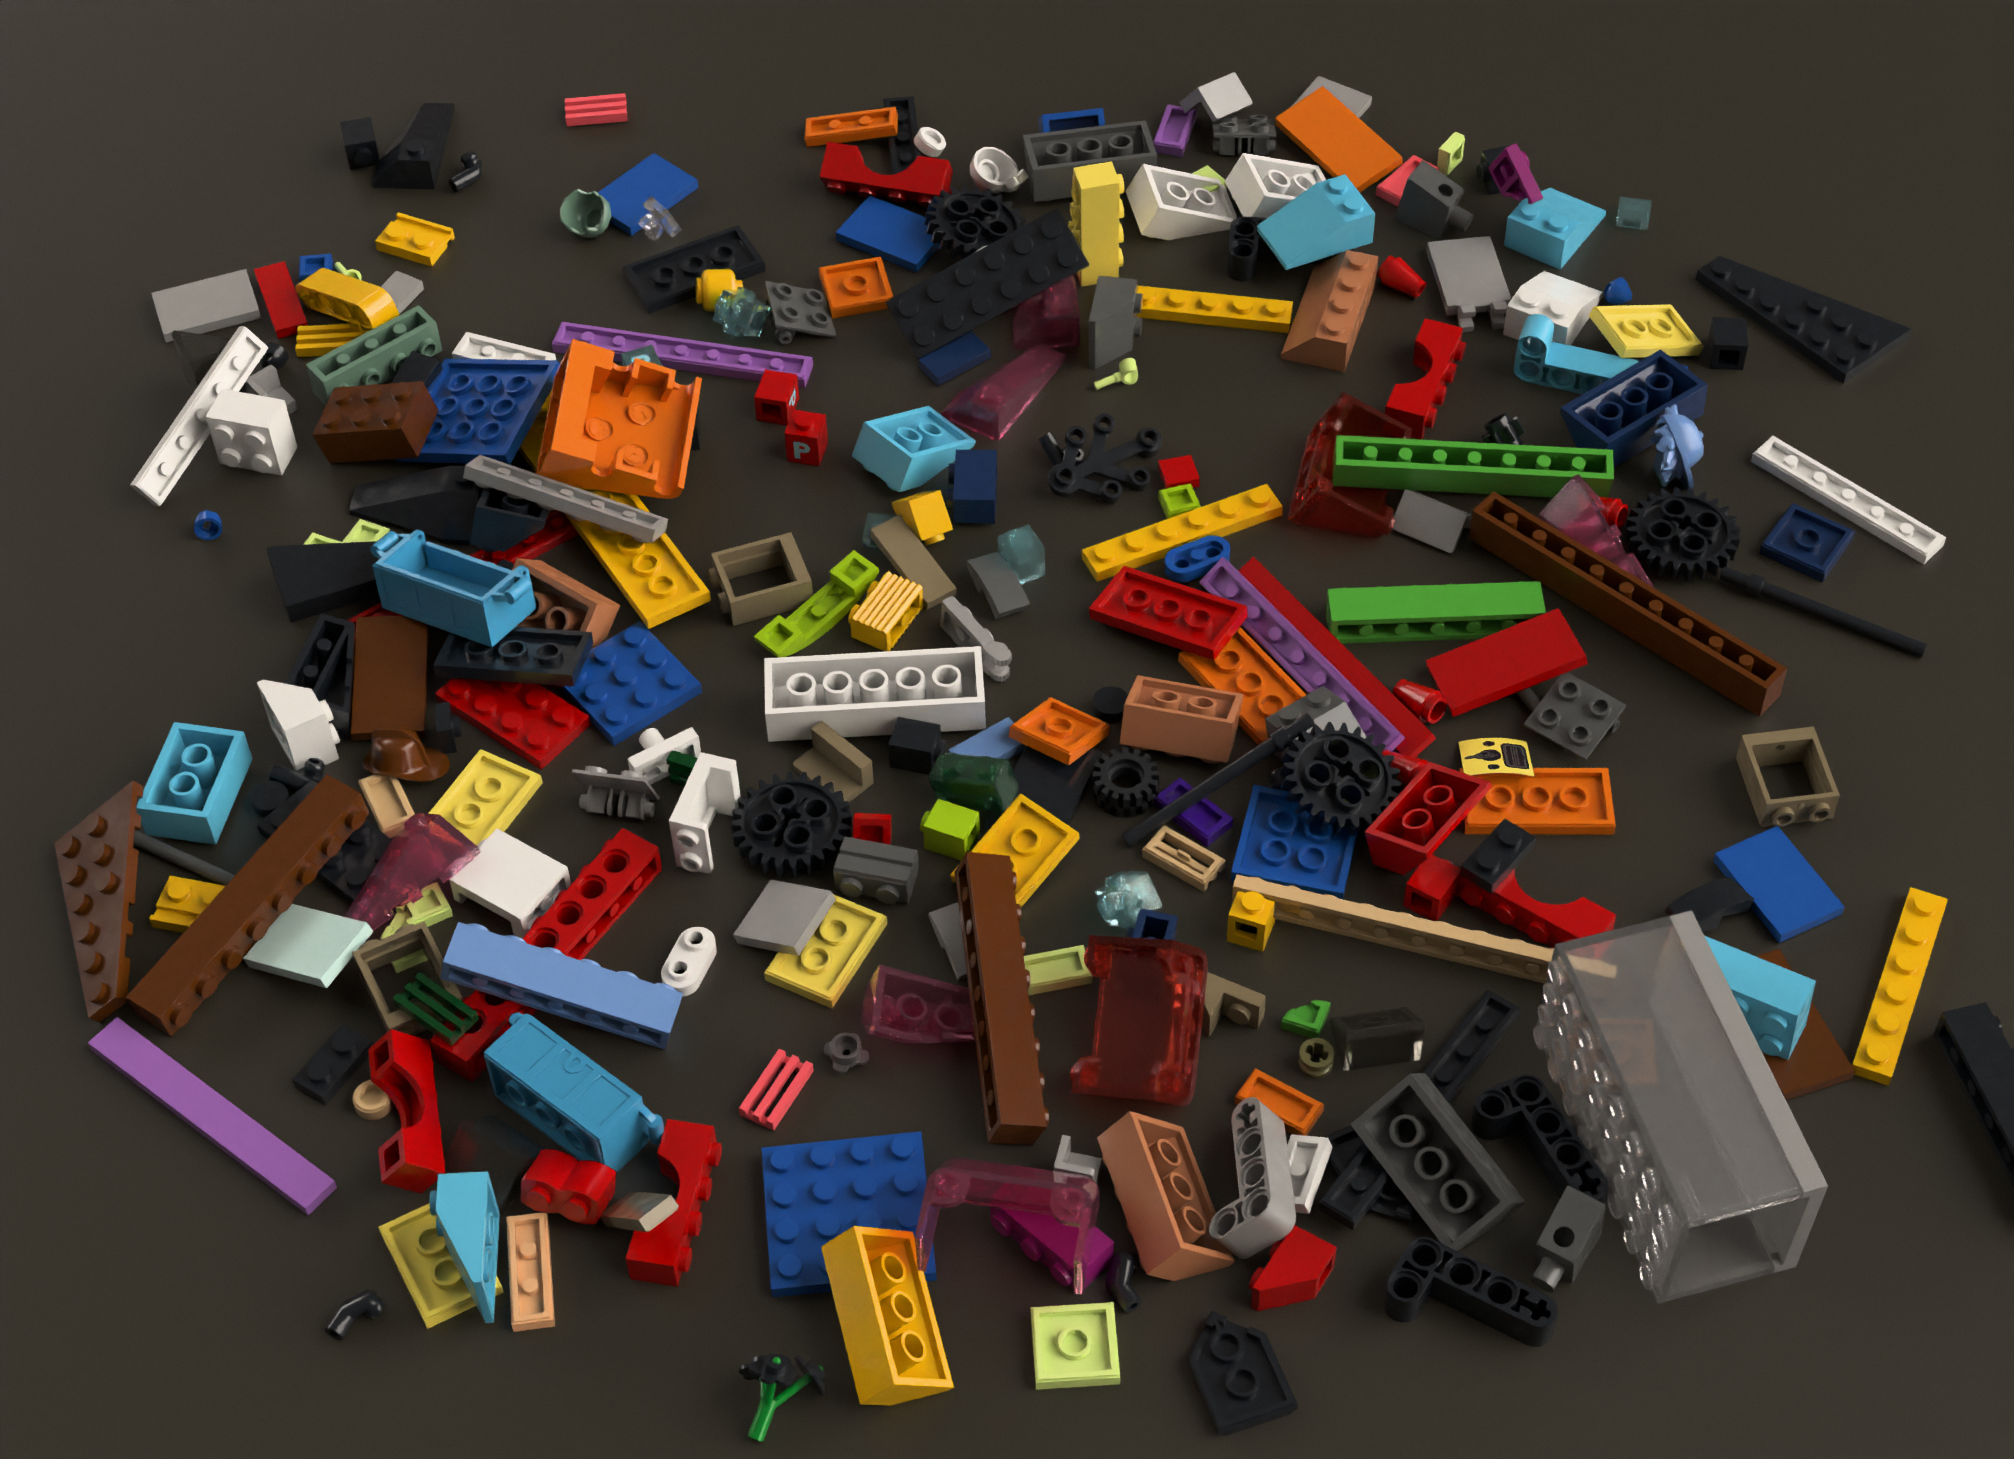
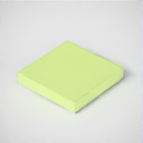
(1075, 1345)

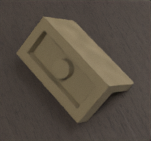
(836, 763)

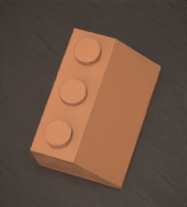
(566, 603)
(1181, 719)

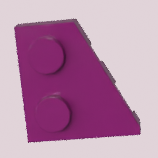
(1513, 175)

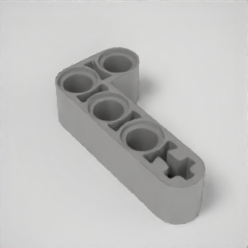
(1264, 1182)

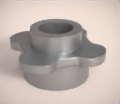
(846, 1043)

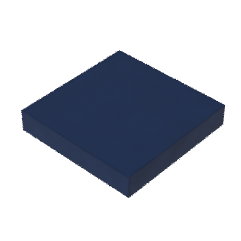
(1807, 542)

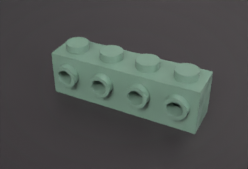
(376, 354)

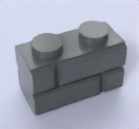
(876, 870)

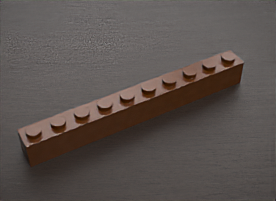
(1628, 604)

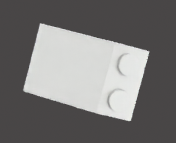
(1267, 184)
(1174, 206)
(1558, 299)

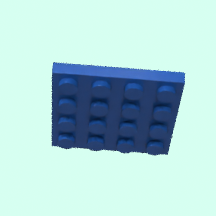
(485, 408)
(829, 1187)

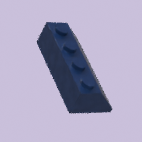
(1626, 407)

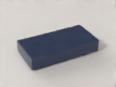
(954, 358)

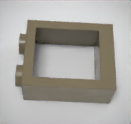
(755, 558)
(1796, 746)
(384, 951)

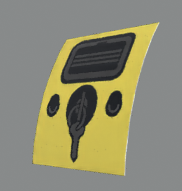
(1495, 756)

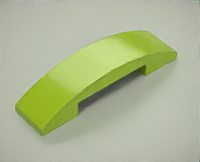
(821, 611)

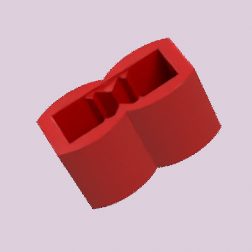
(568, 1186)

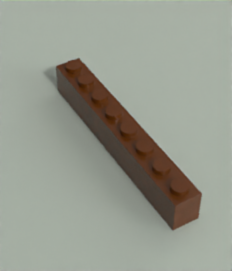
(248, 906)
(1000, 1000)

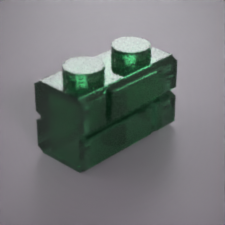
(974, 781)

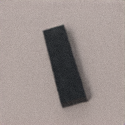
(902, 147)

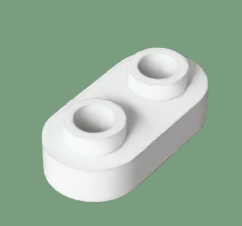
(691, 958)

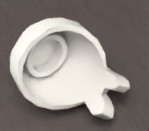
(996, 171)

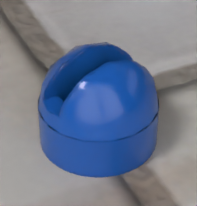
(1618, 292)
(214, 528)

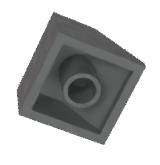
(1113, 319)
(1322, 707)

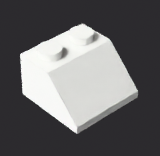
(300, 722)

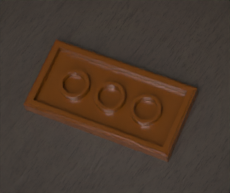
(389, 675)
(1816, 1057)

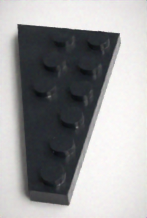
(1820, 328)

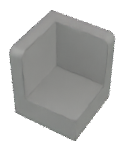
(267, 384)
(1076, 1163)

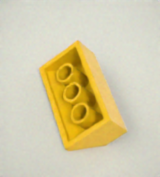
(886, 1316)

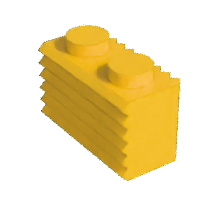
(886, 611)

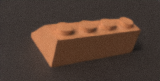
(1332, 311)
(1162, 1197)

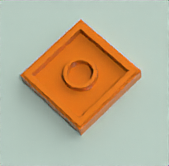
(855, 287)
(1059, 731)

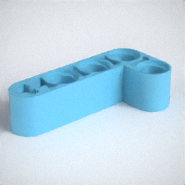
(1559, 364)

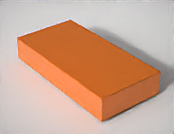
(1292, 1106)

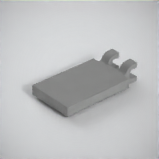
(1469, 279)

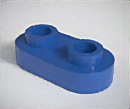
(1194, 559)

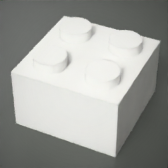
(251, 432)

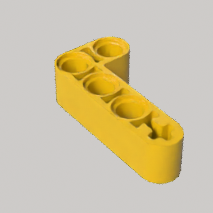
(347, 299)

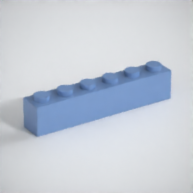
(561, 984)

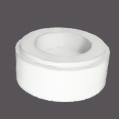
(929, 141)

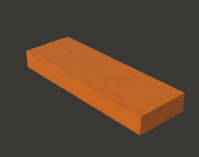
(851, 126)

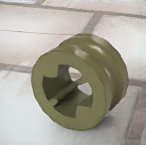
(1325, 1064)

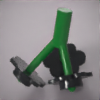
(774, 1370)

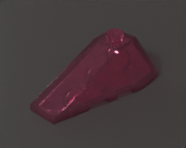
(1049, 318)
(1002, 395)
(1578, 515)
(416, 857)
(916, 1008)

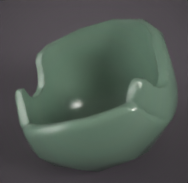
(585, 213)

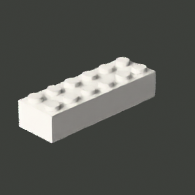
(872, 689)

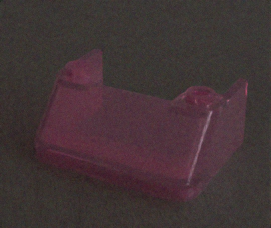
(1065, 1196)

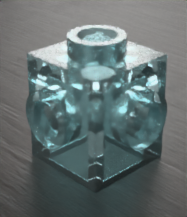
(740, 312)
(1124, 896)

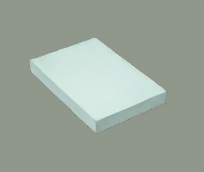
(308, 945)

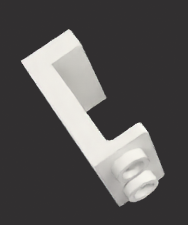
(709, 789)
(511, 880)

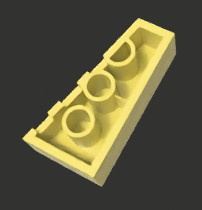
(1096, 219)

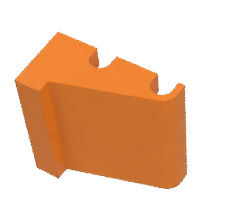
(618, 425)

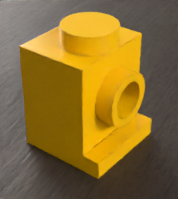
(1251, 910)

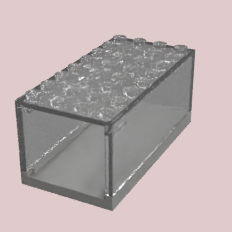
(1677, 1107)

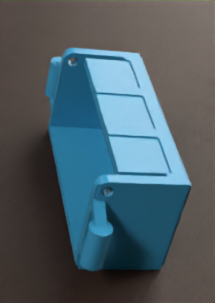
(450, 588)
(569, 1095)

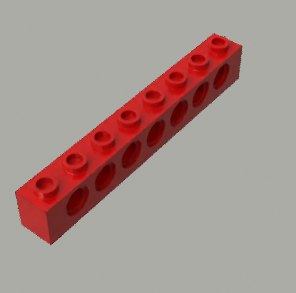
(591, 908)

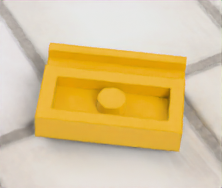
(414, 239)
(182, 903)

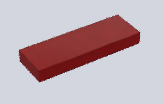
(280, 299)

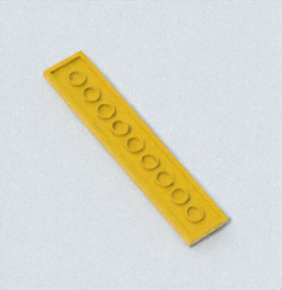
(648, 574)

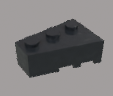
(328, 668)

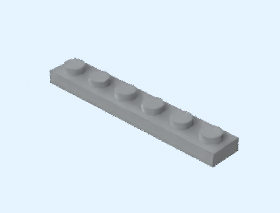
(565, 498)

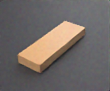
(530, 1272)

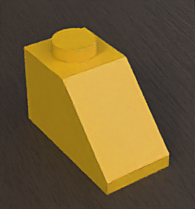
(925, 515)

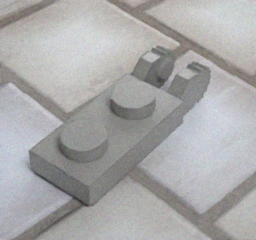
(967, 632)

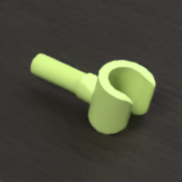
(352, 272)
(1127, 374)

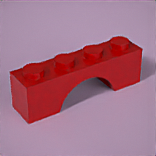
(845, 171)
(1435, 353)
(1539, 920)
(405, 1072)
(686, 1158)

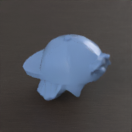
(1678, 448)

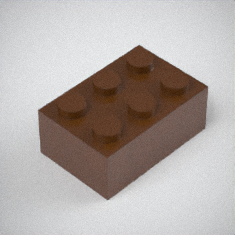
(375, 422)

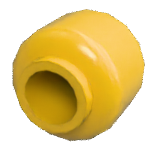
(712, 284)

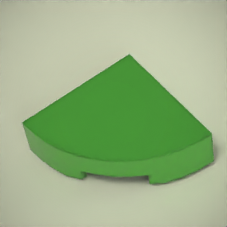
(1307, 1019)

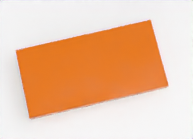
(1338, 139)
(1249, 671)
(1549, 803)

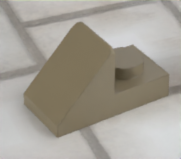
(1233, 1001)

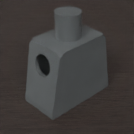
(1432, 202)
(1567, 1239)

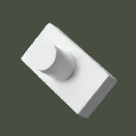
(653, 761)

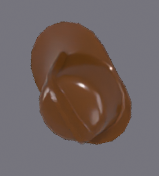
(401, 755)

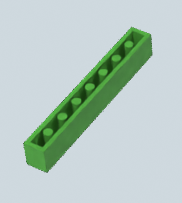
(1467, 466)

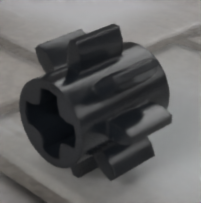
(1503, 430)

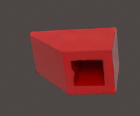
(1295, 1271)

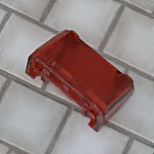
(1341, 508)
(1144, 1020)

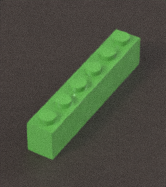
(1430, 611)

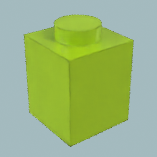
(950, 829)

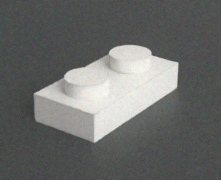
(1307, 1164)

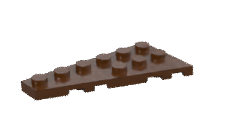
(98, 888)

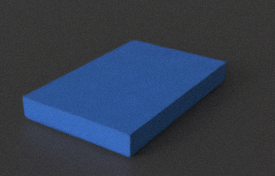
(648, 178)
(889, 234)
(1782, 882)

